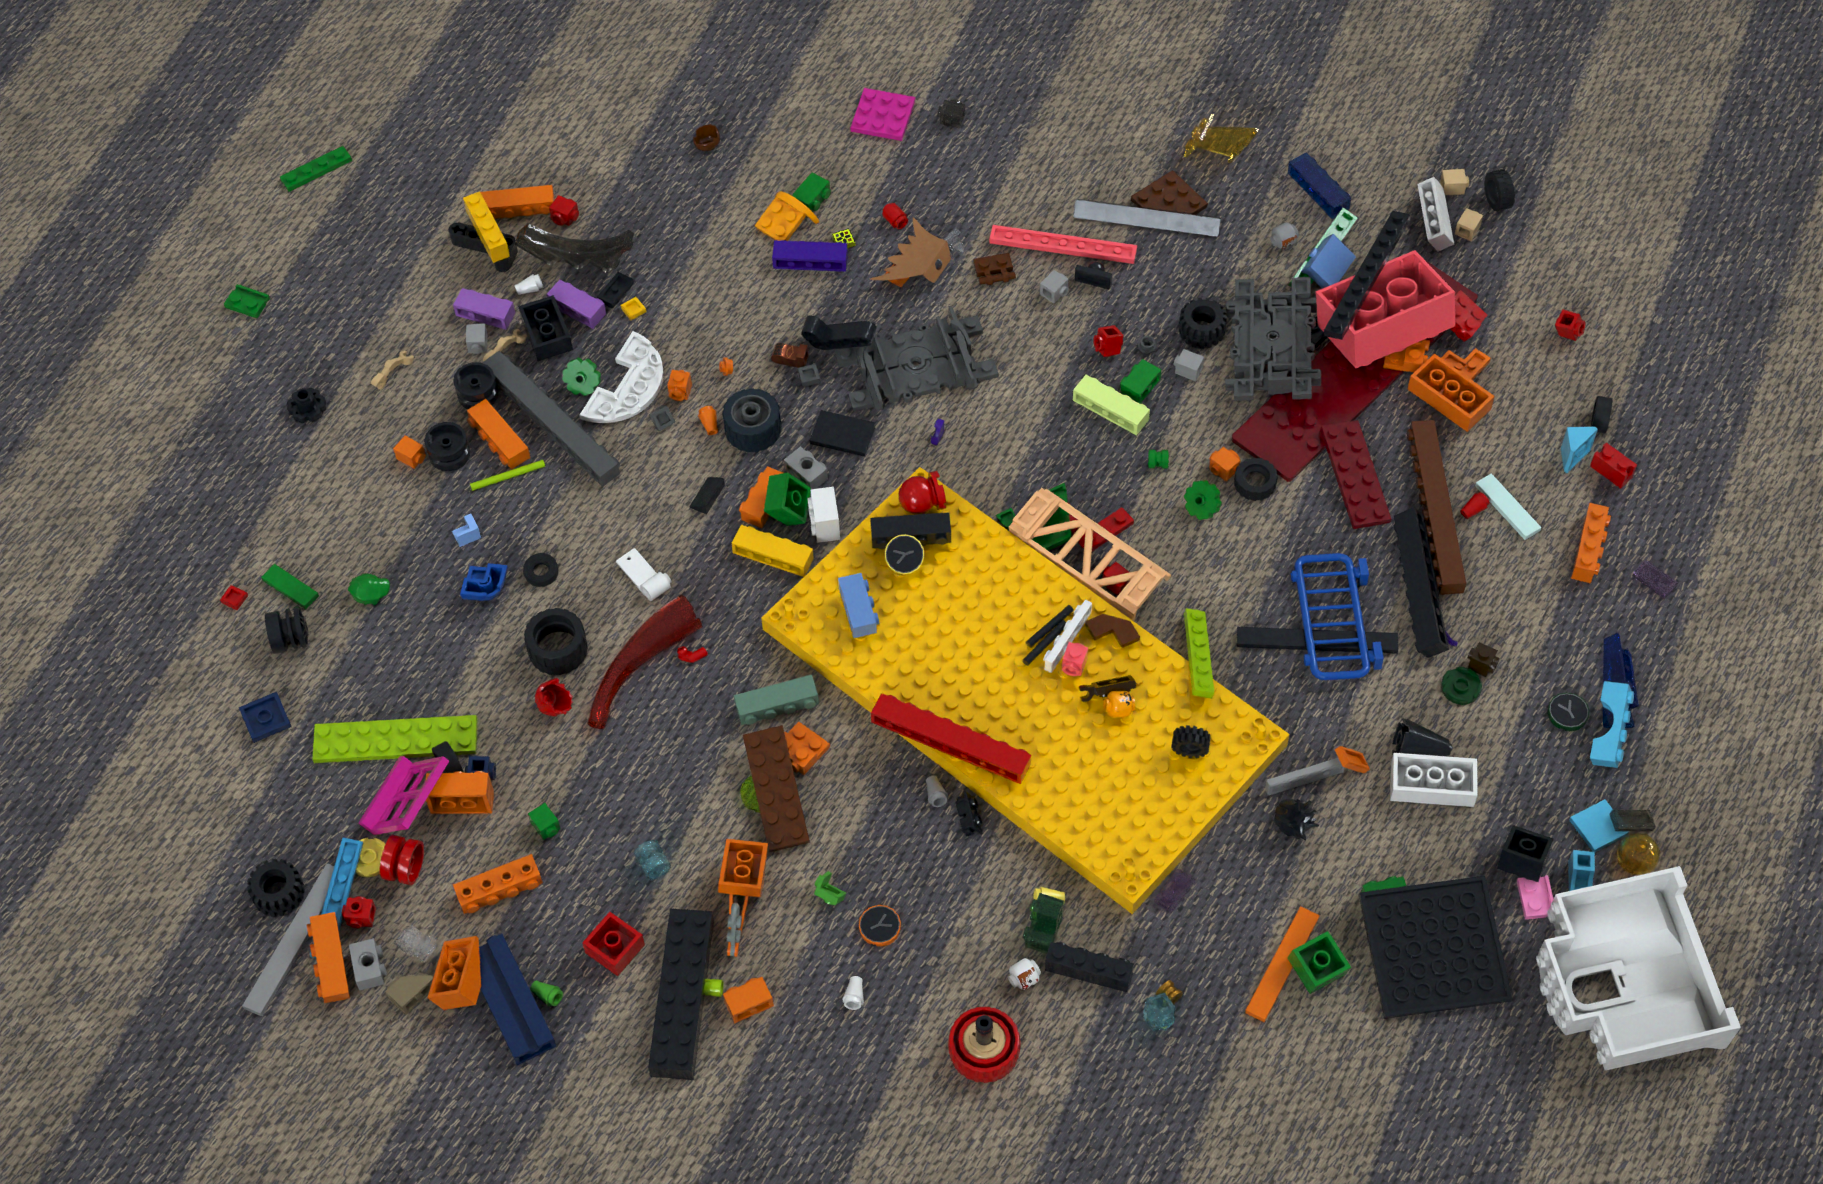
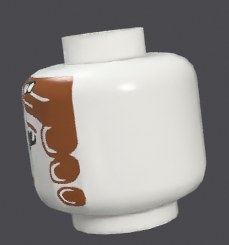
(1024, 974)

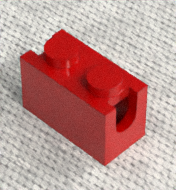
(1613, 465)

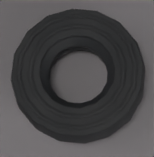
(539, 559)

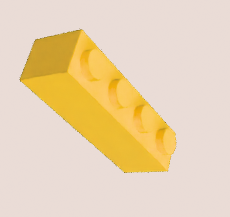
(486, 227)
(772, 550)

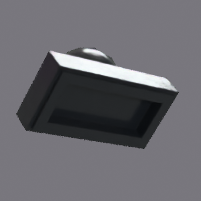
(1093, 275)

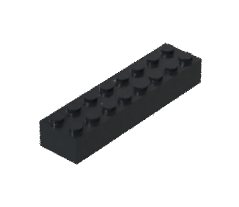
(681, 994)

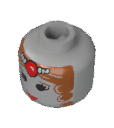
(1284, 235)

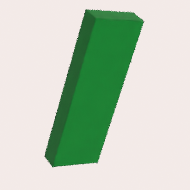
(290, 586)

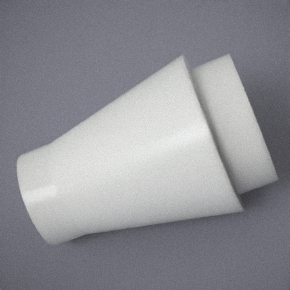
(529, 285)
(853, 996)

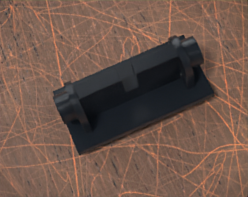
(967, 806)

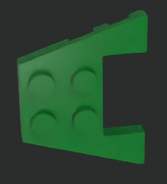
(1051, 540)

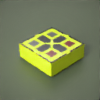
(844, 237)

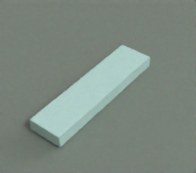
(1508, 506)

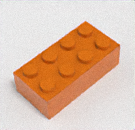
(1450, 392)

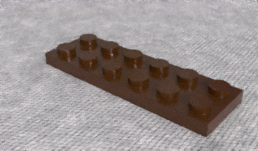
(776, 788)

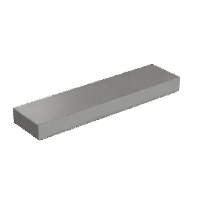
(1304, 776)

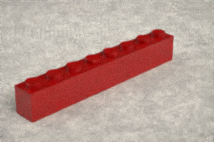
(951, 738)

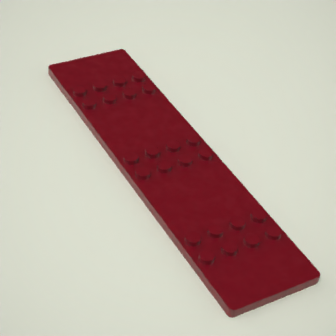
(1289, 429)

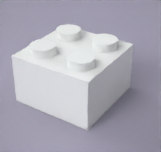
(824, 514)

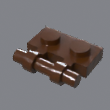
(993, 265)

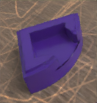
(939, 425)

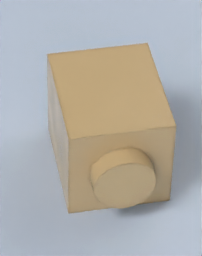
(1454, 181)
(1468, 224)

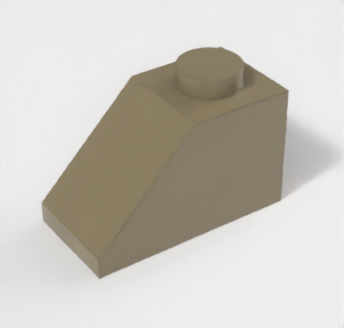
(409, 991)

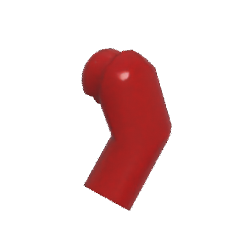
(689, 656)

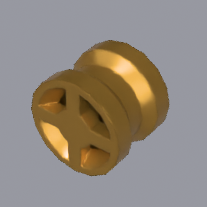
(1171, 992)

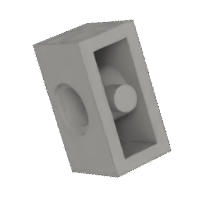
(801, 459)
(366, 952)

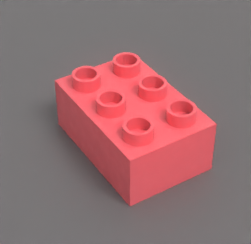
(1400, 310)

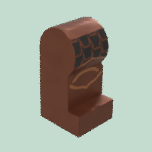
(790, 355)

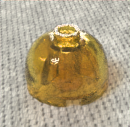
(1638, 854)

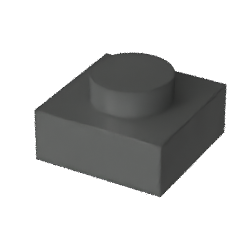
(809, 375)
(662, 418)

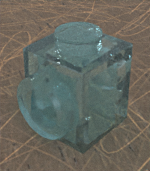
(1159, 1012)

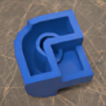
(484, 582)

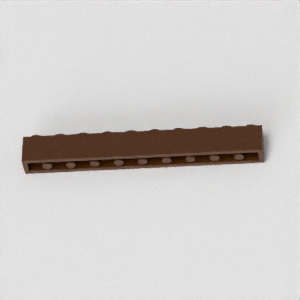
(1437, 507)

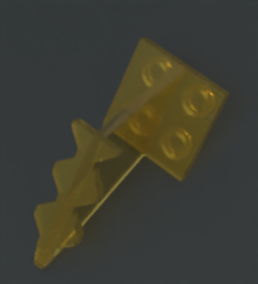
(1221, 140)

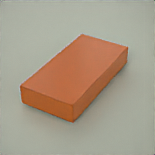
(1352, 759)

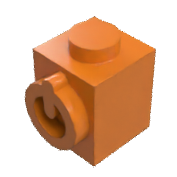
(679, 385)
(1224, 463)

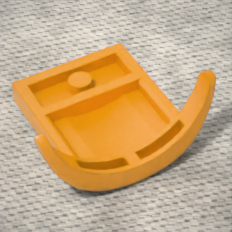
(784, 217)

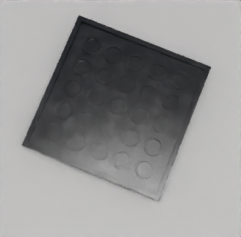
(1435, 947)

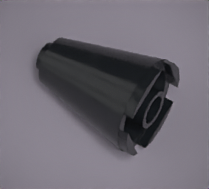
(1416, 739)

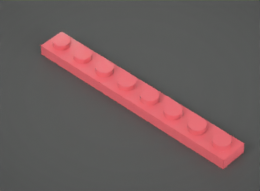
(1063, 244)

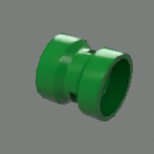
(1158, 459)

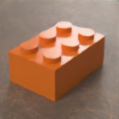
(461, 794)

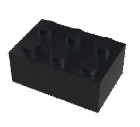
(545, 328)

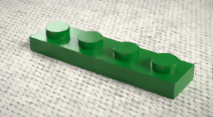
(315, 168)

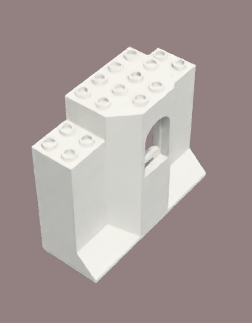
(1651, 944)

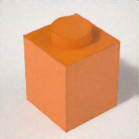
(409, 452)

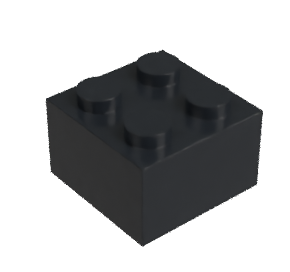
(1525, 853)

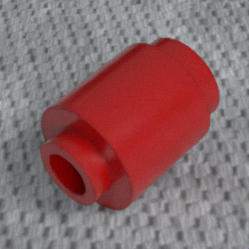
(895, 216)

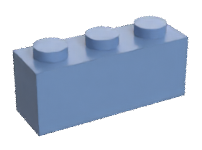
(858, 605)

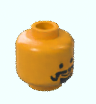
(1119, 704)

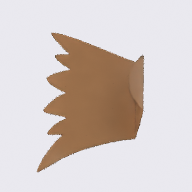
(918, 257)

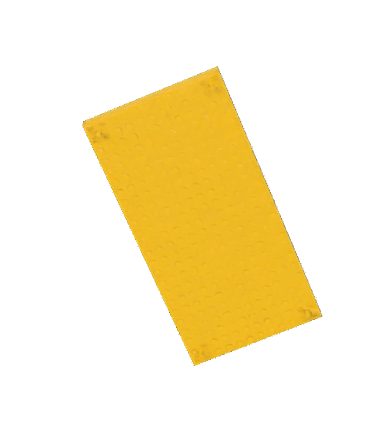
(954, 644)

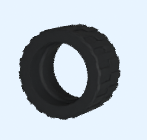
(558, 661)

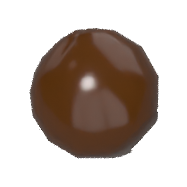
(707, 137)

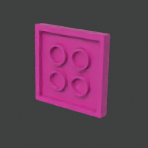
(883, 114)

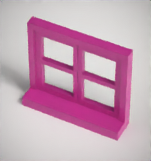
(393, 791)

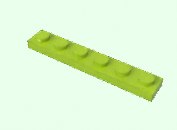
(1198, 653)

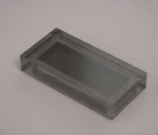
(1632, 820)

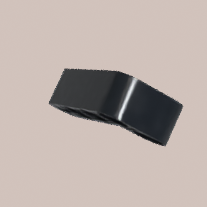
(467, 237)
(837, 335)

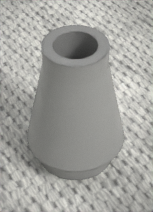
(936, 793)

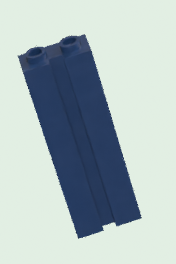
(512, 1002)

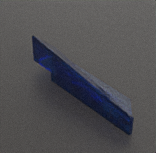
(1618, 669)

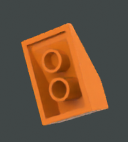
(457, 974)

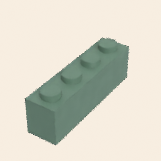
(776, 700)

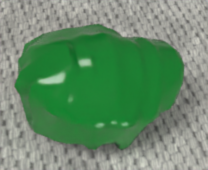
(368, 588)

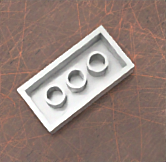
(1433, 779)

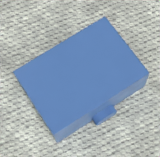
(1328, 262)

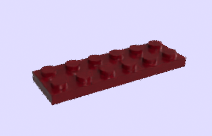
(1355, 474)

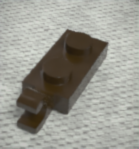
(1104, 687)

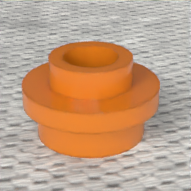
(726, 366)

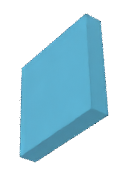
(1596, 826)

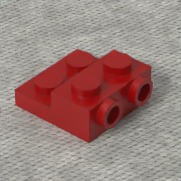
(1467, 316)

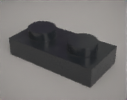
(615, 289)

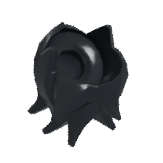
(1294, 817)

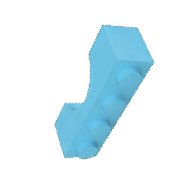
(1607, 749)
(1581, 869)

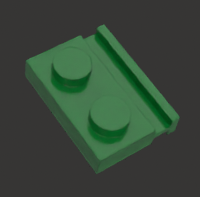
(246, 301)

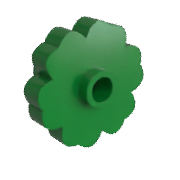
(581, 376)
(1202, 499)

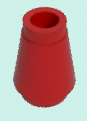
(1476, 504)

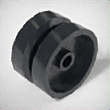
(474, 384)
(447, 446)

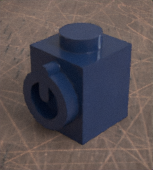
(483, 764)

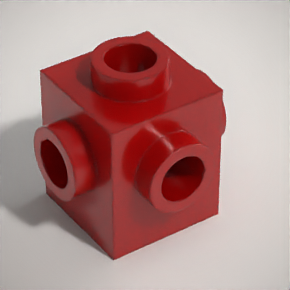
(359, 912)

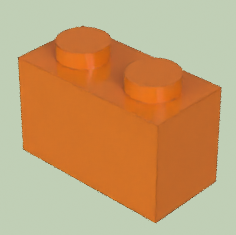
(748, 999)

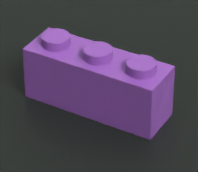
(578, 304)
(484, 308)

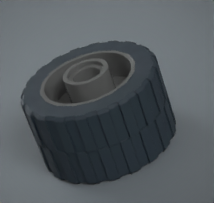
(752, 420)

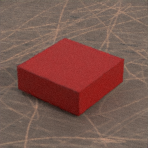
(234, 597)

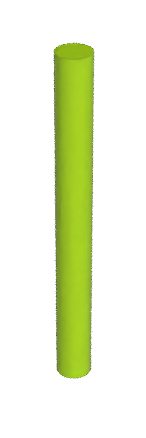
(507, 475)

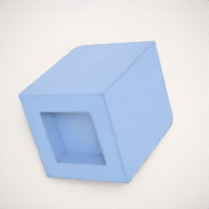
(467, 533)

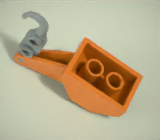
(743, 875)

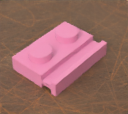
(1535, 897)

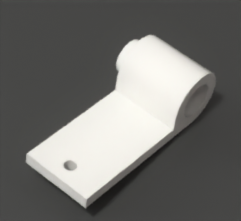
(643, 575)

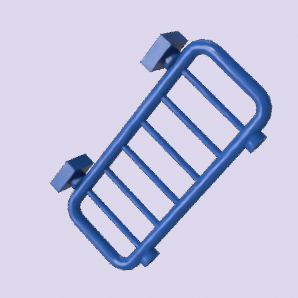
(1361, 572)

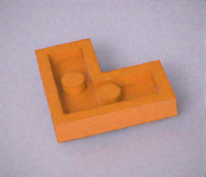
(1471, 365)

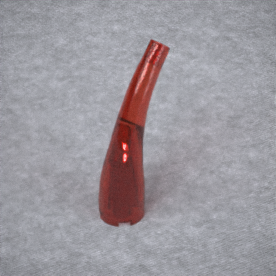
(659, 632)

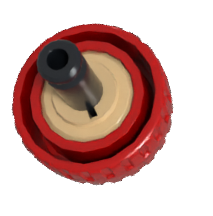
(984, 1044)

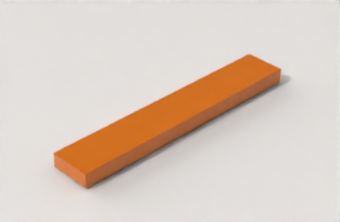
(1280, 967)

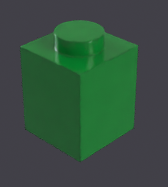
(544, 821)

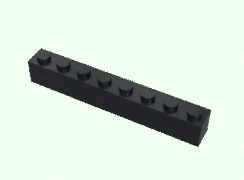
(1420, 583)

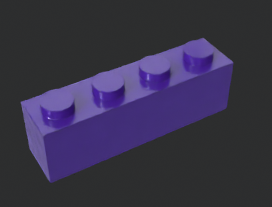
(810, 255)

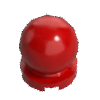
(920, 494)

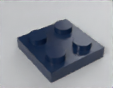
(265, 717)

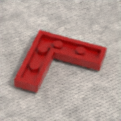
(1113, 523)

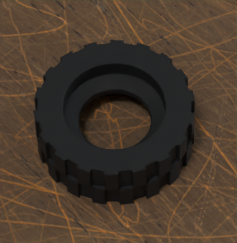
(1499, 190)
(1255, 492)

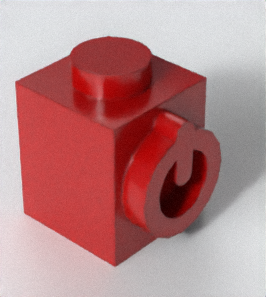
(563, 211)
(1570, 325)
(1108, 341)

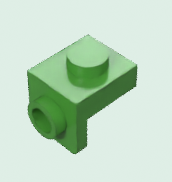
(829, 893)

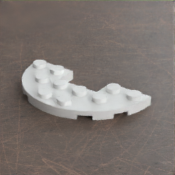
(636, 389)

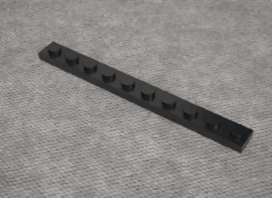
(1367, 275)

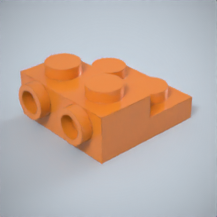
(1408, 359)
(804, 747)

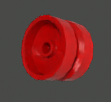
(401, 860)

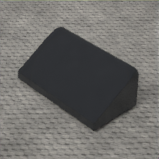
(708, 494)

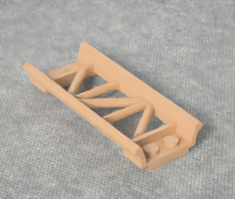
(1142, 583)

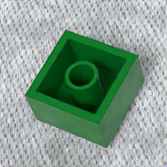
(787, 499)
(1319, 962)

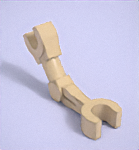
(504, 342)
(380, 379)

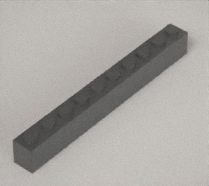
(553, 420)

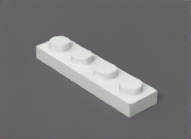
(1071, 630)

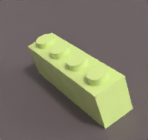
(1111, 404)

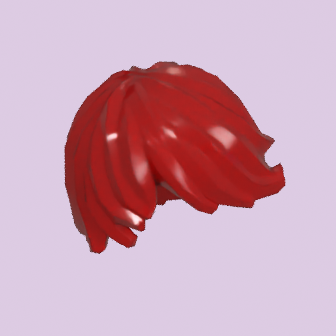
(553, 698)

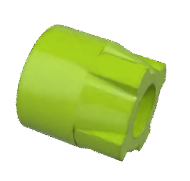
(713, 987)

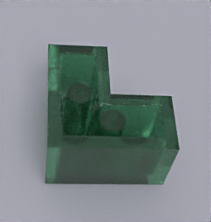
(1046, 920)

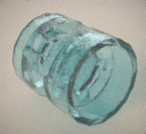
(652, 859)

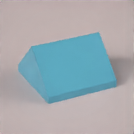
(1576, 445)

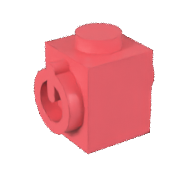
(1074, 659)

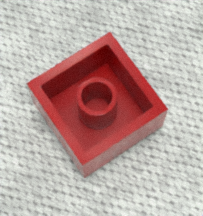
(613, 943)

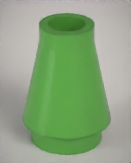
(547, 993)

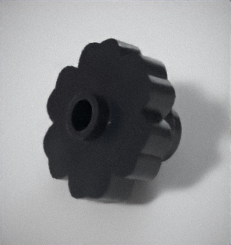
(306, 405)

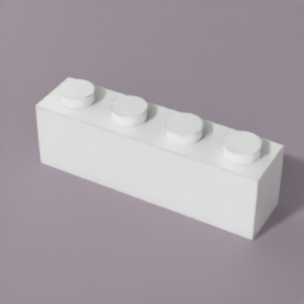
(1435, 214)

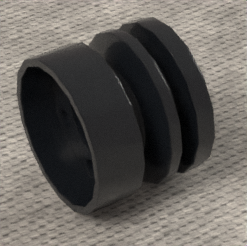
(286, 630)

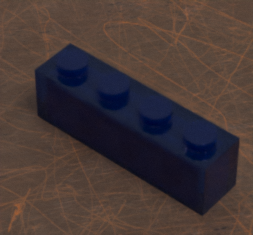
(1319, 185)

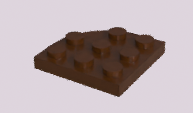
(1170, 194)

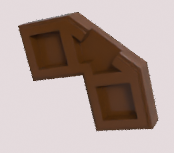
(1106, 624)

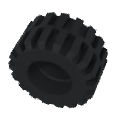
(1202, 334)
(282, 900)

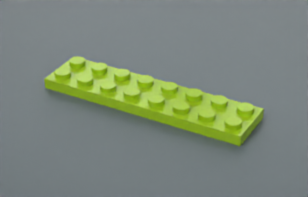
(393, 738)

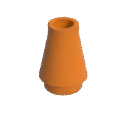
(709, 419)

